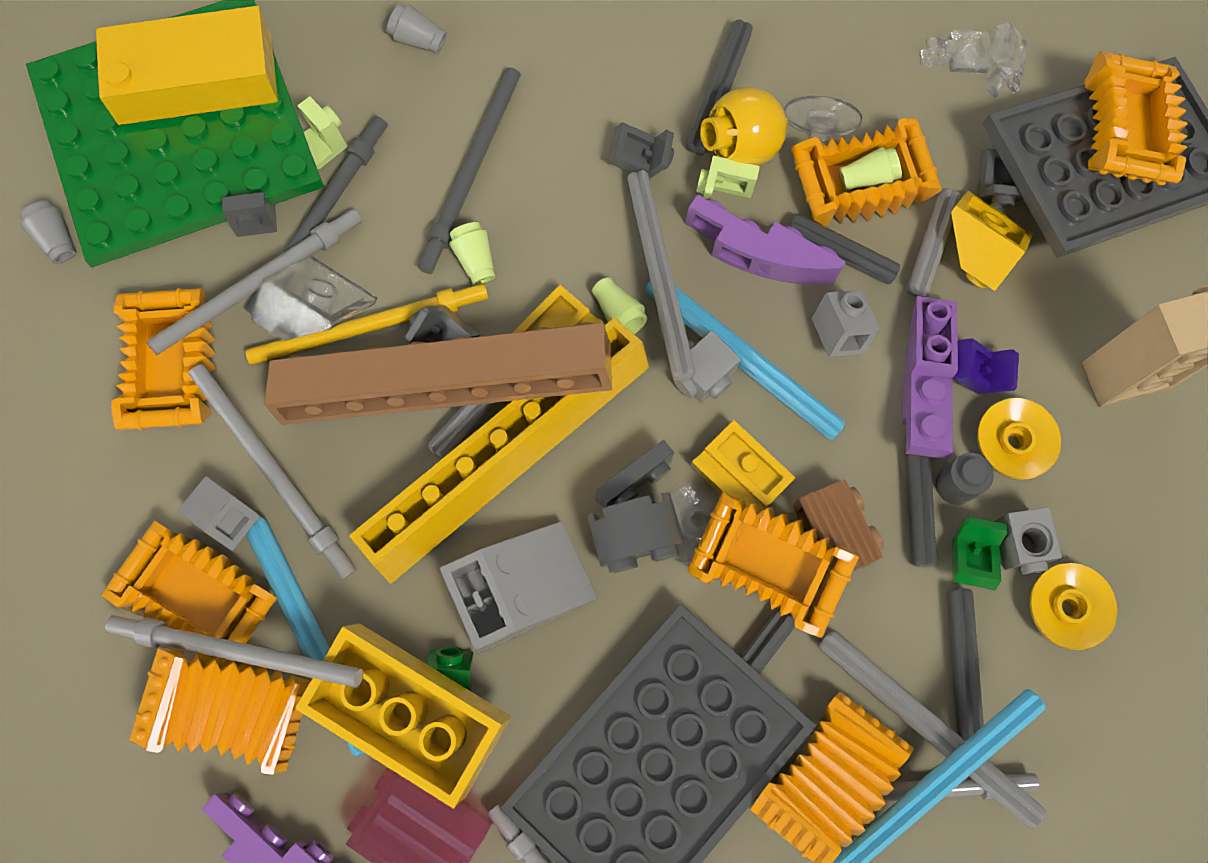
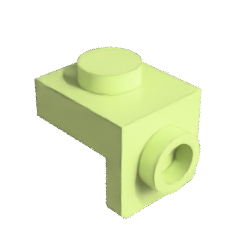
(323, 135)
(728, 177)

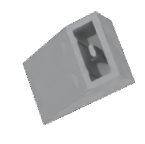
(517, 585)

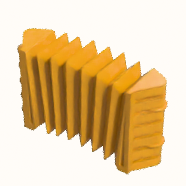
(1137, 119)
(821, 180)
(159, 386)
(774, 560)
(188, 588)
(219, 707)
(835, 782)

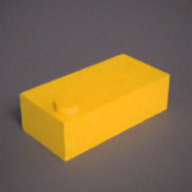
(186, 65)
(406, 715)

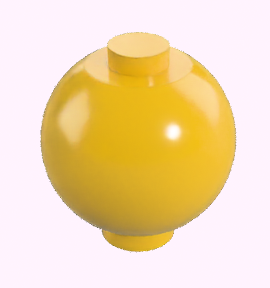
(745, 126)

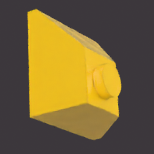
(987, 241)

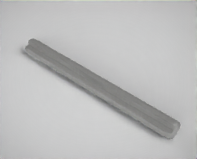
(661, 277)
(930, 727)

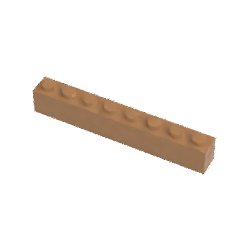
(440, 374)

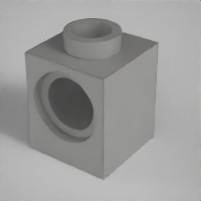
(218, 513)
(1040, 528)

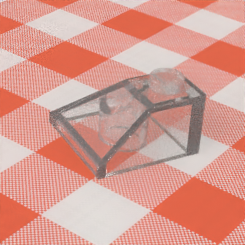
(307, 300)

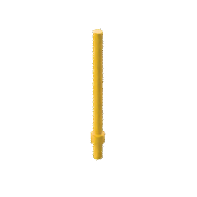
(365, 324)

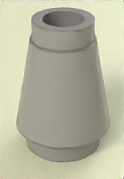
(415, 29)
(48, 230)

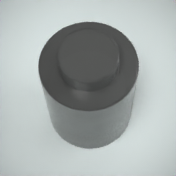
(964, 478)

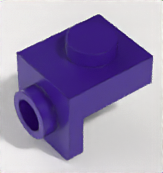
(986, 370)

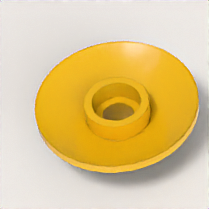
(1031, 426)
(1091, 601)

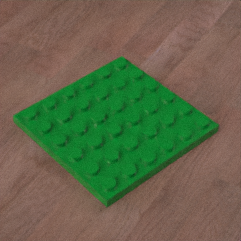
(164, 175)

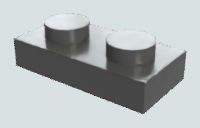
(650, 467)

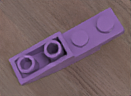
(776, 255)
(929, 376)
(257, 842)

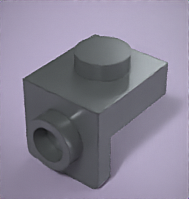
(638, 150)
(996, 181)
(250, 214)
(437, 325)

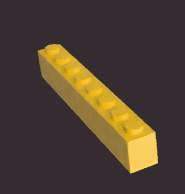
(486, 465)

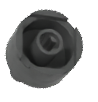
(636, 531)

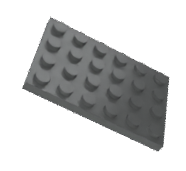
(1048, 156)
(661, 756)

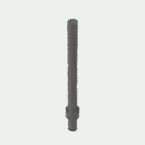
(358, 154)
(438, 235)

